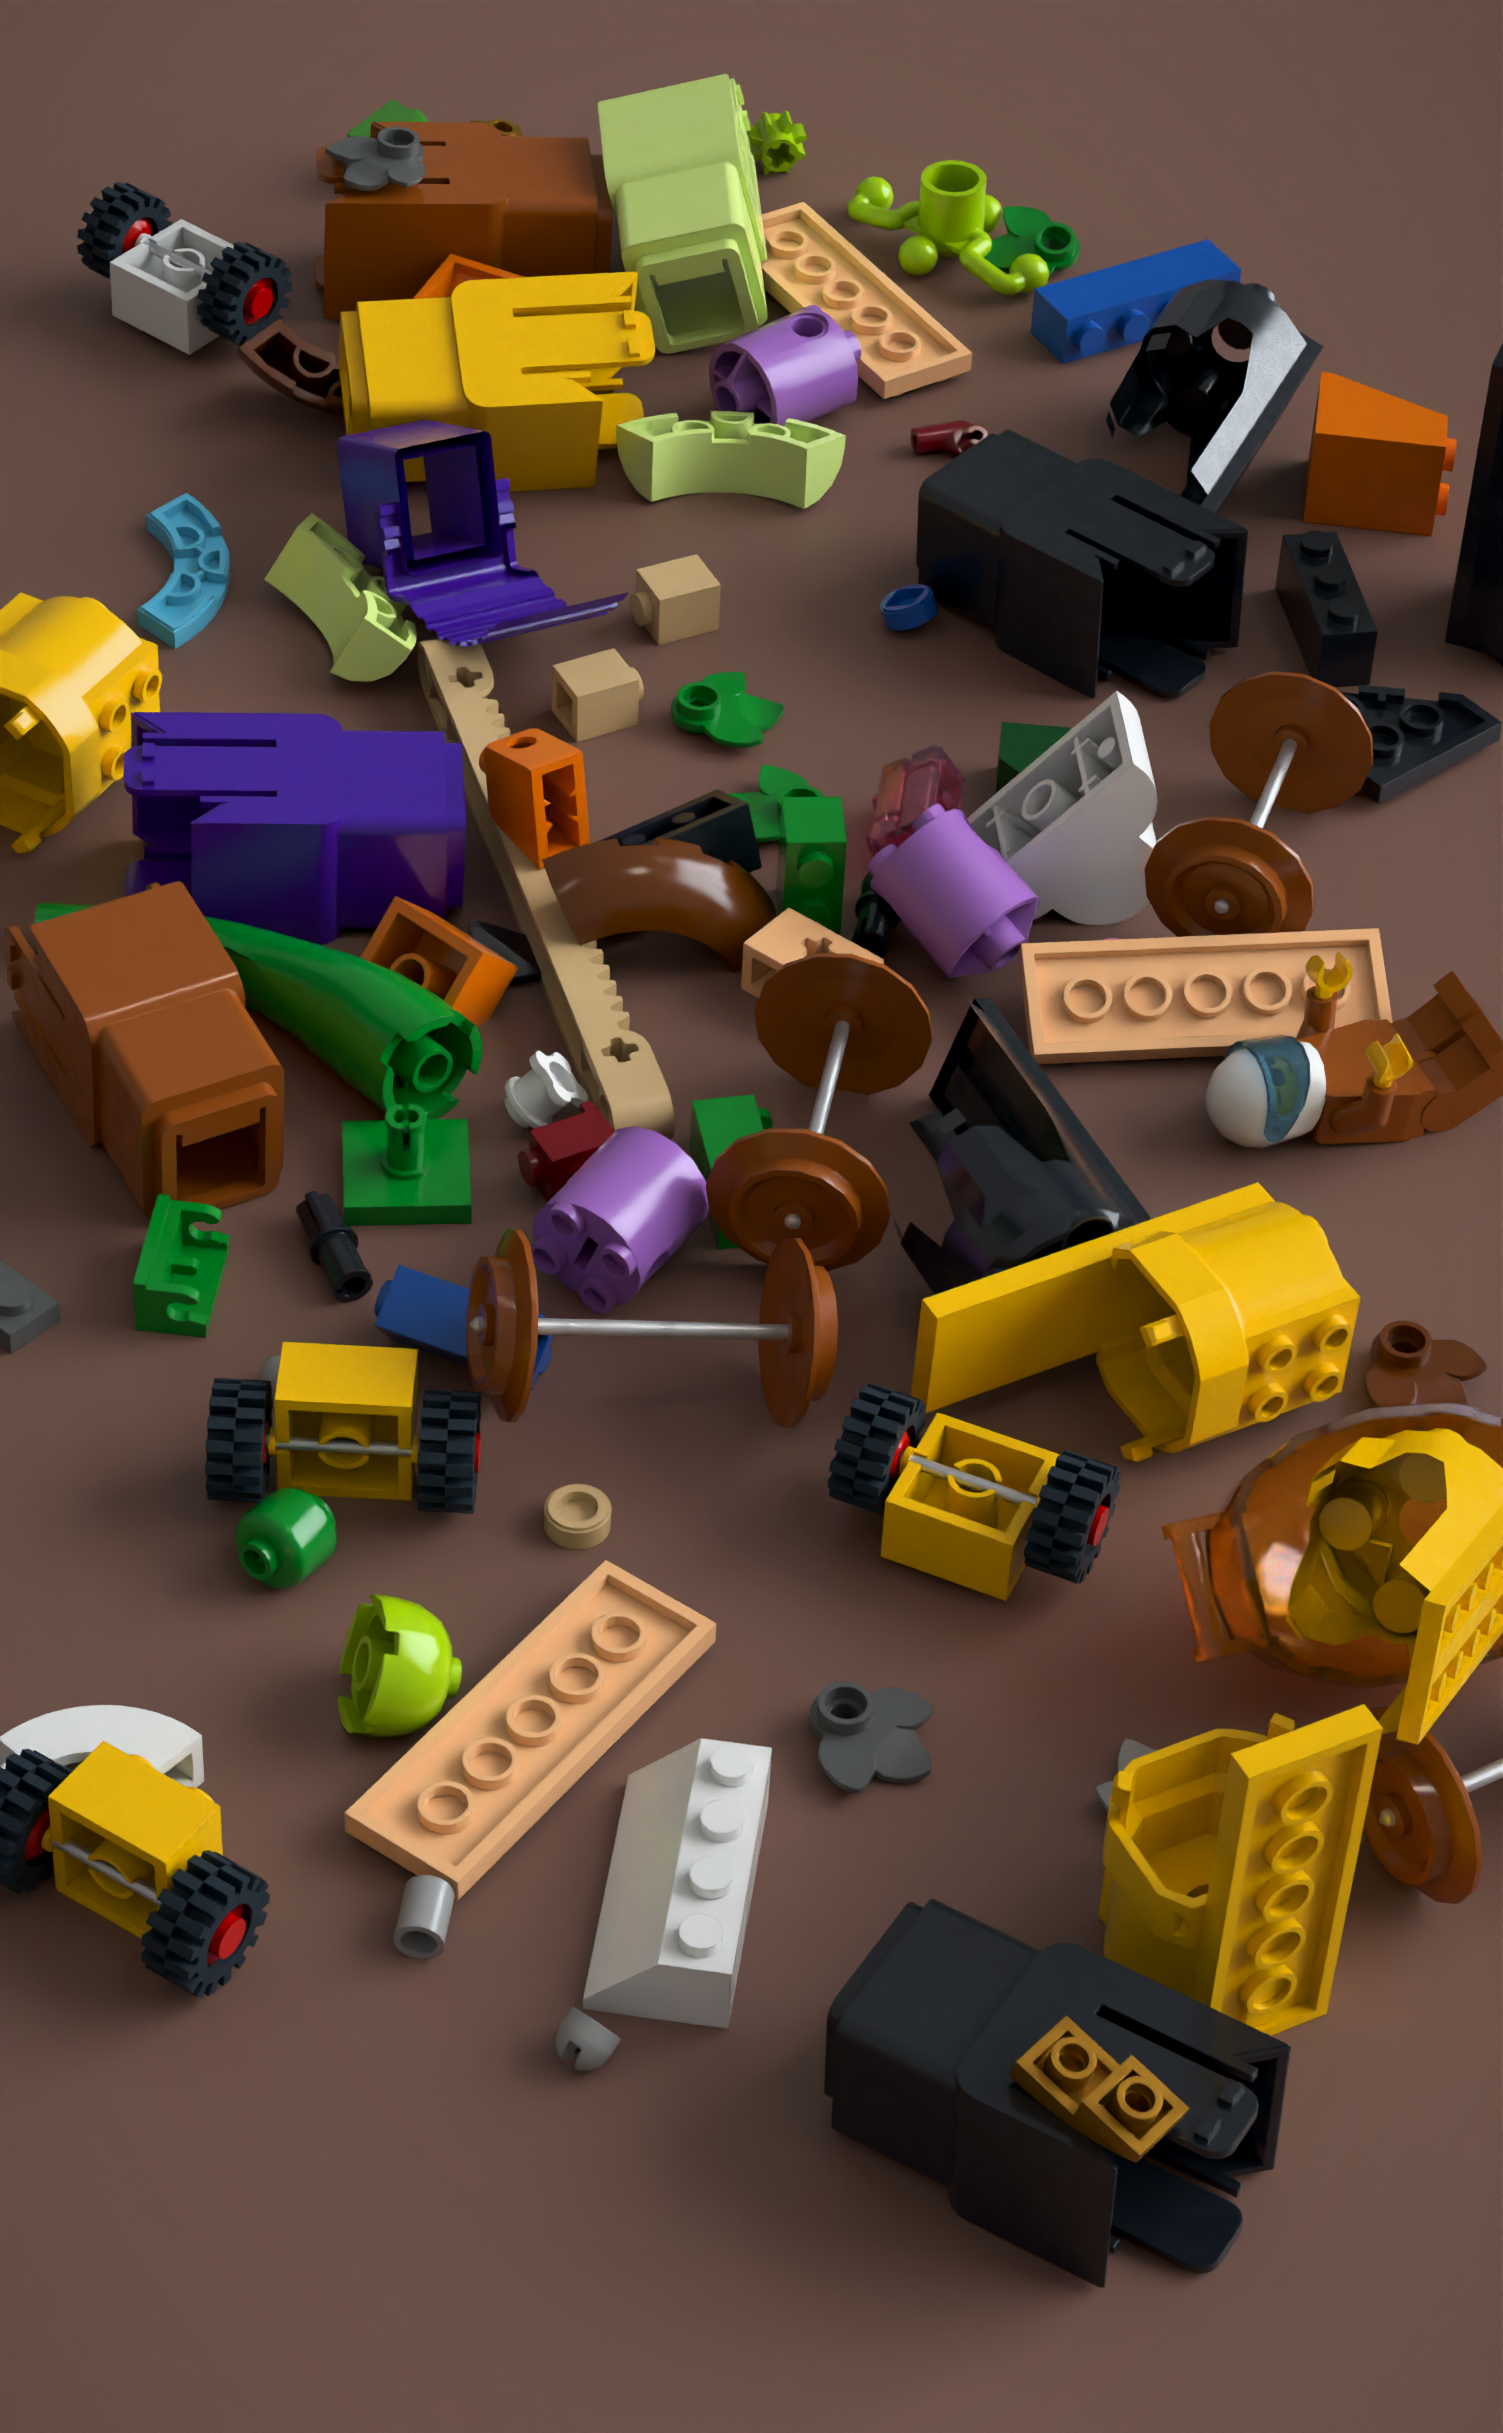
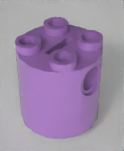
(787, 369)
(955, 894)
(620, 1217)

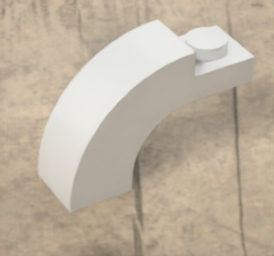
(75, 1732)

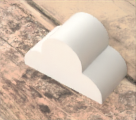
(1081, 819)

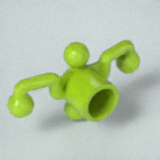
(949, 223)

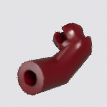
(950, 437)

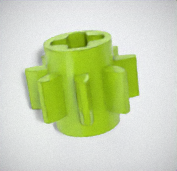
(777, 142)

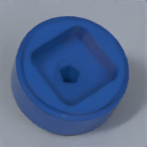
(908, 607)

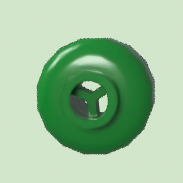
(286, 1537)

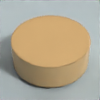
(577, 1516)

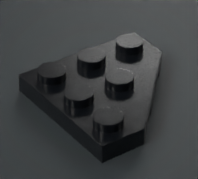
(1418, 736)

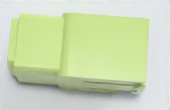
(687, 209)

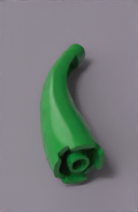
(352, 1014)

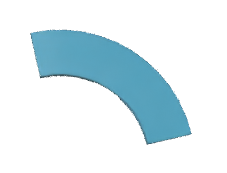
(199, 575)

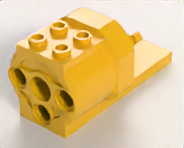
(66, 708)
(1191, 1315)
(1240, 1864)

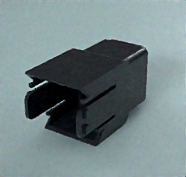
(1060, 543)
(925, 2066)

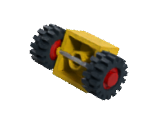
(344, 1430)
(969, 1497)
(135, 1855)

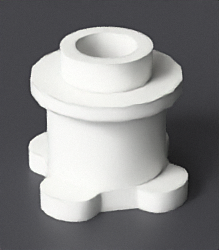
(543, 1091)

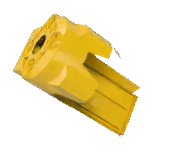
(1371, 1581)

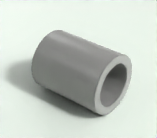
(424, 1917)

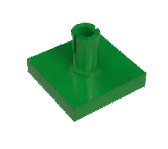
(406, 1170)

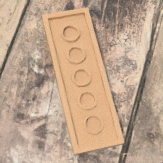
(819, 267)
(1187, 992)
(530, 1728)

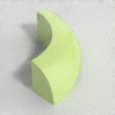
(730, 456)
(344, 601)

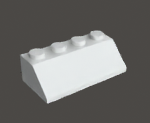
(681, 1885)

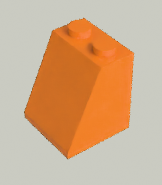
(1376, 460)

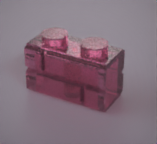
(909, 790)

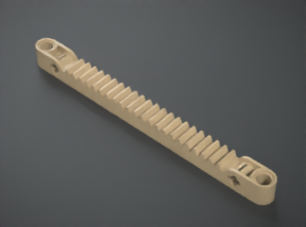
(610, 1060)

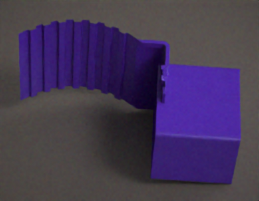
(466, 569)

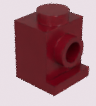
(562, 1149)

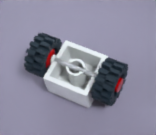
(178, 276)

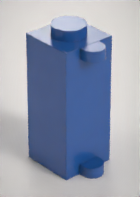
(432, 1317)

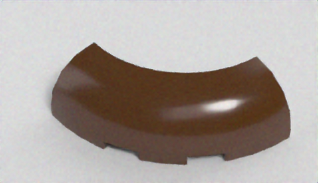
(294, 367)
(659, 888)

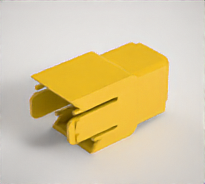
(506, 363)

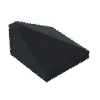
(509, 945)

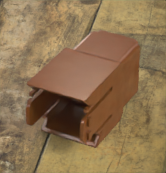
(483, 197)
(153, 1046)

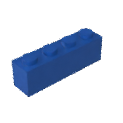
(1121, 301)

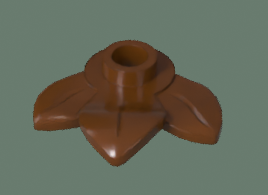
(1419, 1370)

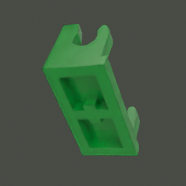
(179, 1269)

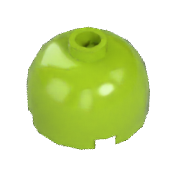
(397, 1668)

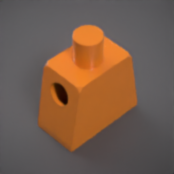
(537, 793)

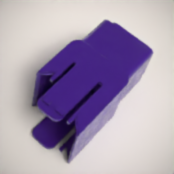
(296, 818)

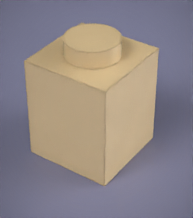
(676, 599)
(596, 694)

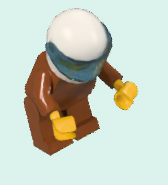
(1363, 1077)

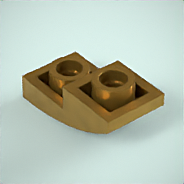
(1105, 2101)

